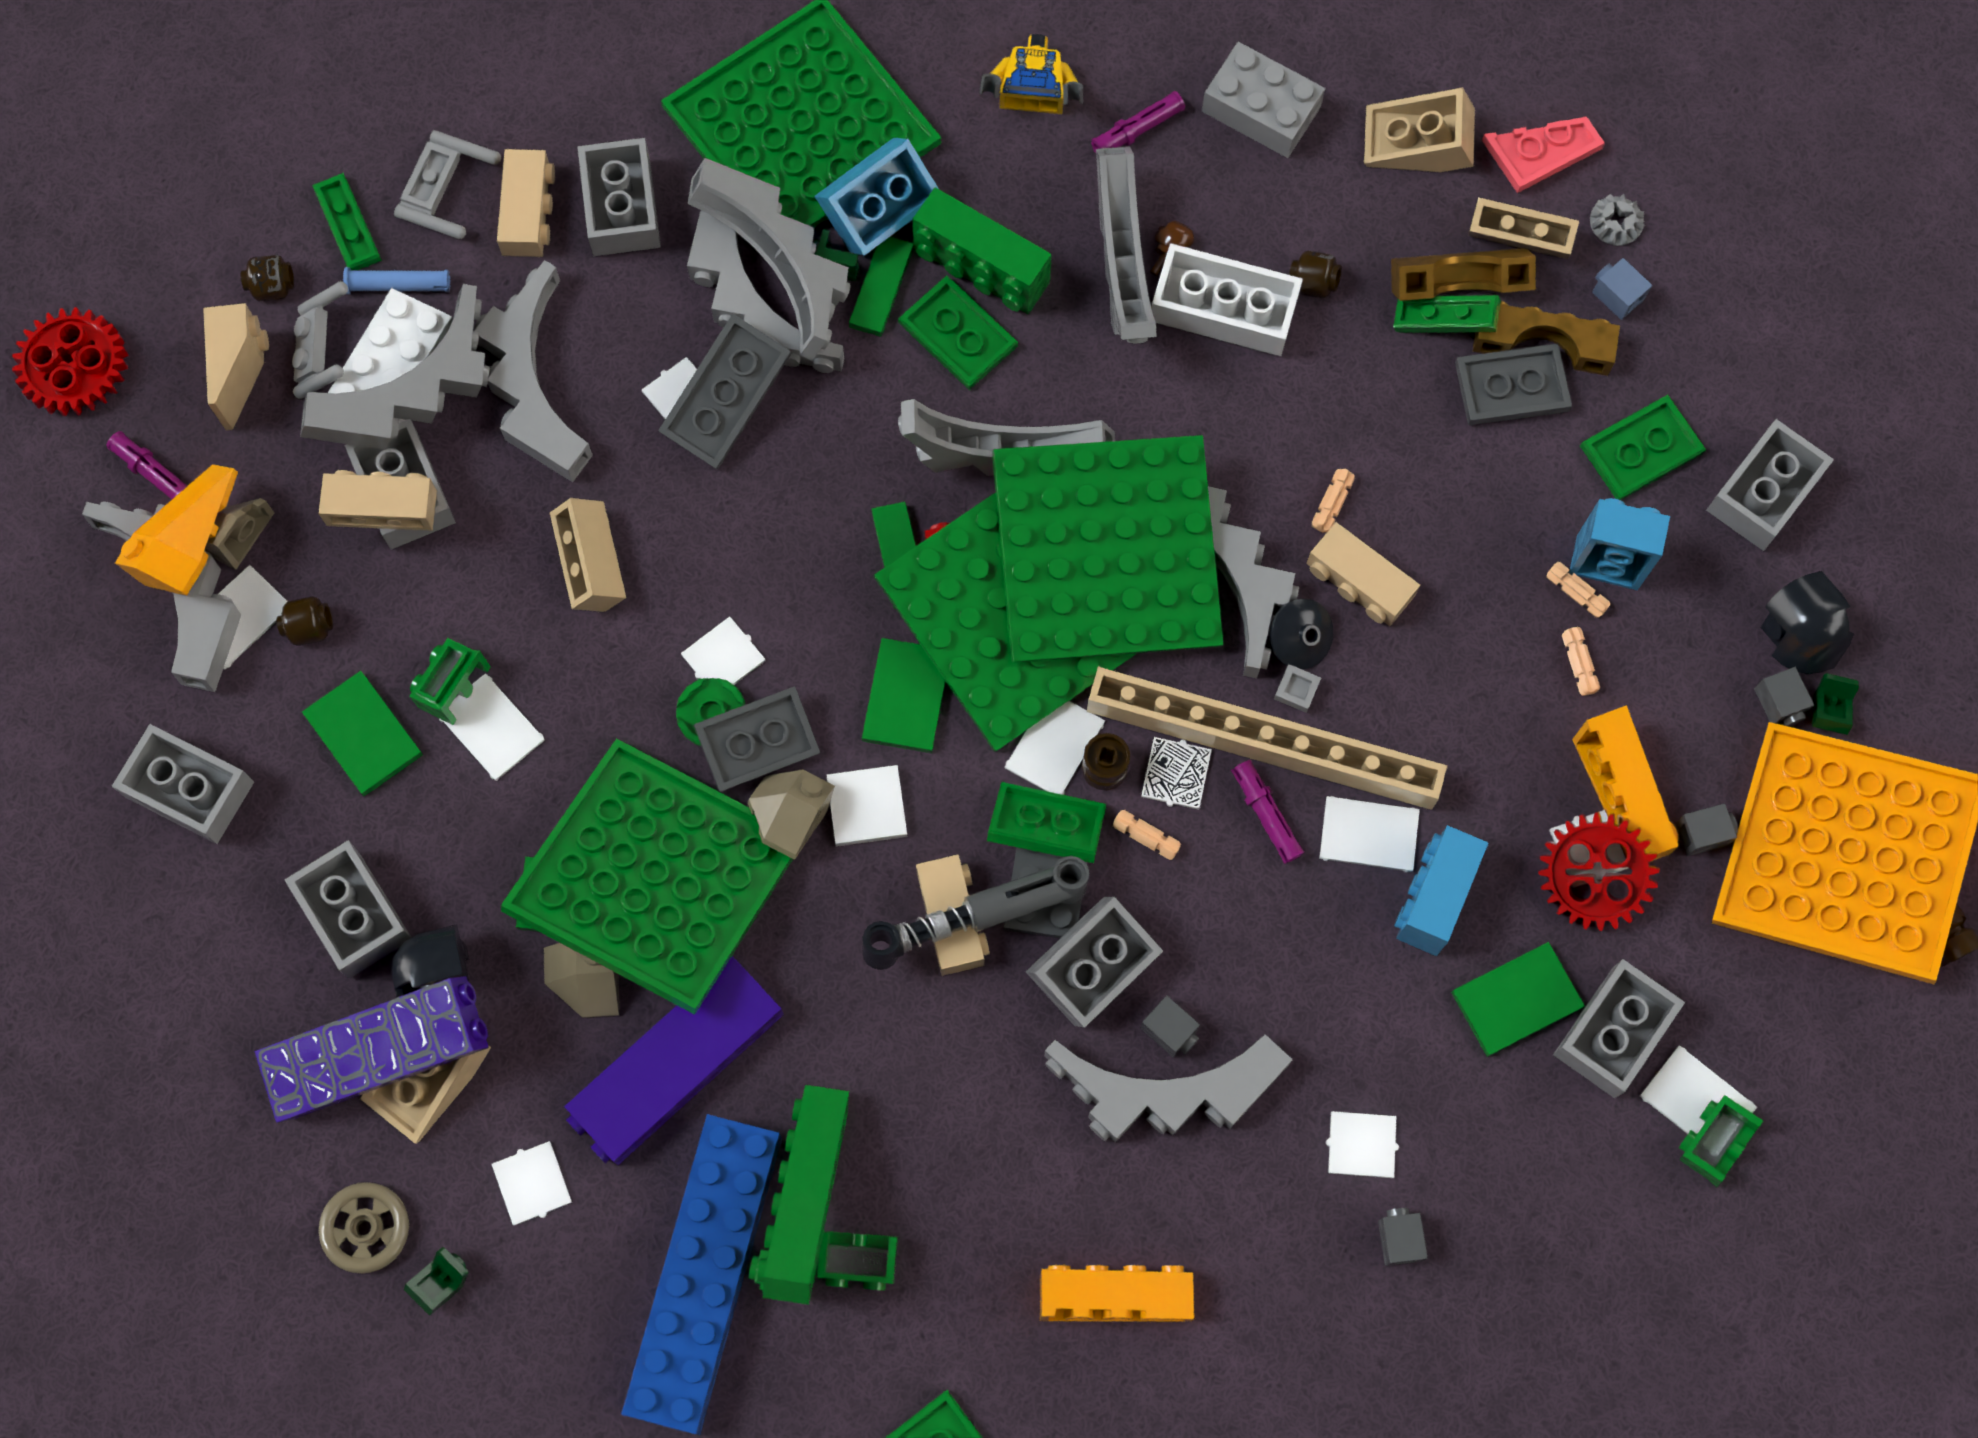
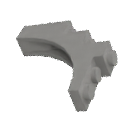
(786, 244)
(717, 261)
(1124, 265)
(513, 338)
(373, 414)
(955, 443)
(1257, 588)
(204, 619)
(1170, 1103)

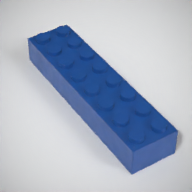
(702, 1275)

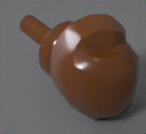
(1172, 233)

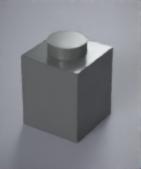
(1784, 697)
(1707, 829)
(1171, 1027)
(1402, 1237)

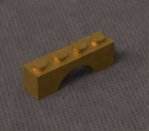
(1487, 270)
(1587, 342)

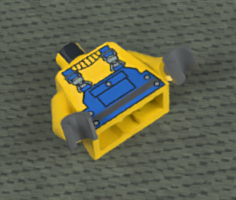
(1033, 79)

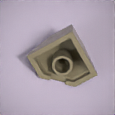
(238, 531)
(790, 809)
(581, 982)

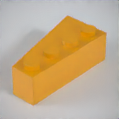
(1624, 779)
(1116, 1295)

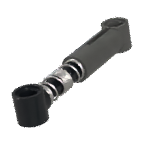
(979, 911)

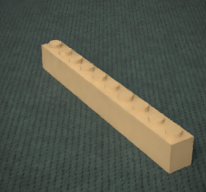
(1266, 738)

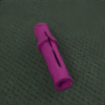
(1127, 130)
(141, 461)
(1264, 805)

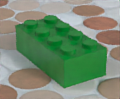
(981, 251)

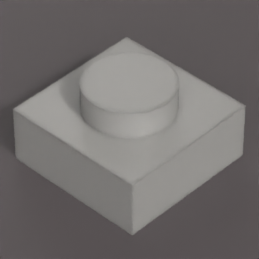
(1297, 688)

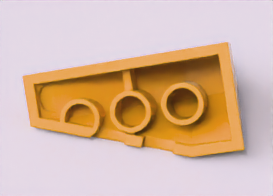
(171, 544)

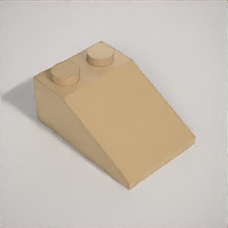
(1421, 132)
(233, 358)
(421, 1099)

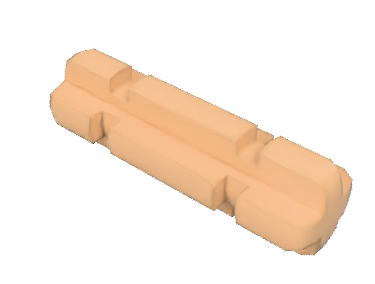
(1333, 500)
(1578, 589)
(1580, 661)
(1146, 834)

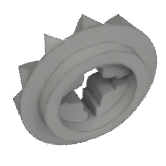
(1611, 231)

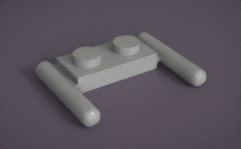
(432, 178)
(311, 343)

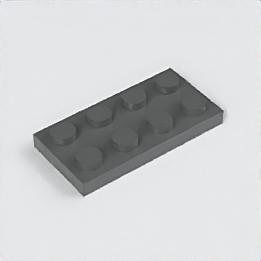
(725, 391)

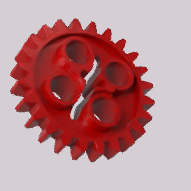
(53, 341)
(1600, 904)

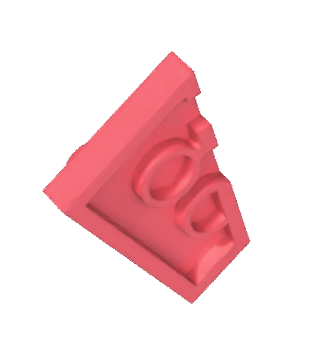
(1542, 152)

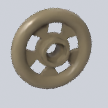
(347, 1201)

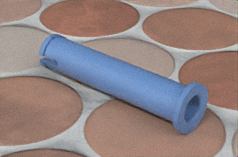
(399, 280)

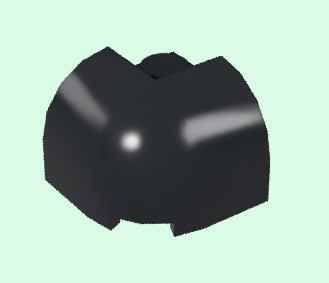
(1808, 624)
(429, 960)

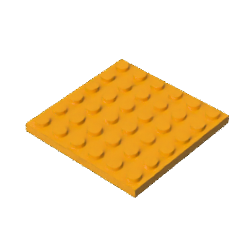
(1850, 852)

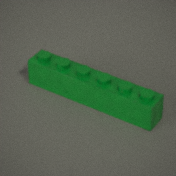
(805, 1195)

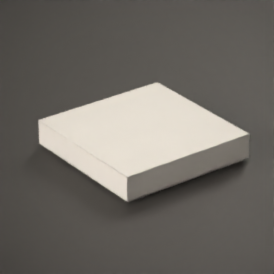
(867, 806)

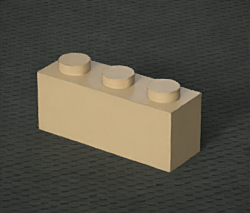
(525, 203)
(1523, 228)
(378, 501)
(587, 555)
(1362, 575)
(944, 885)

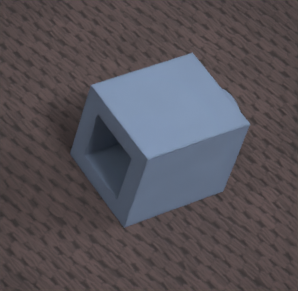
(1621, 287)

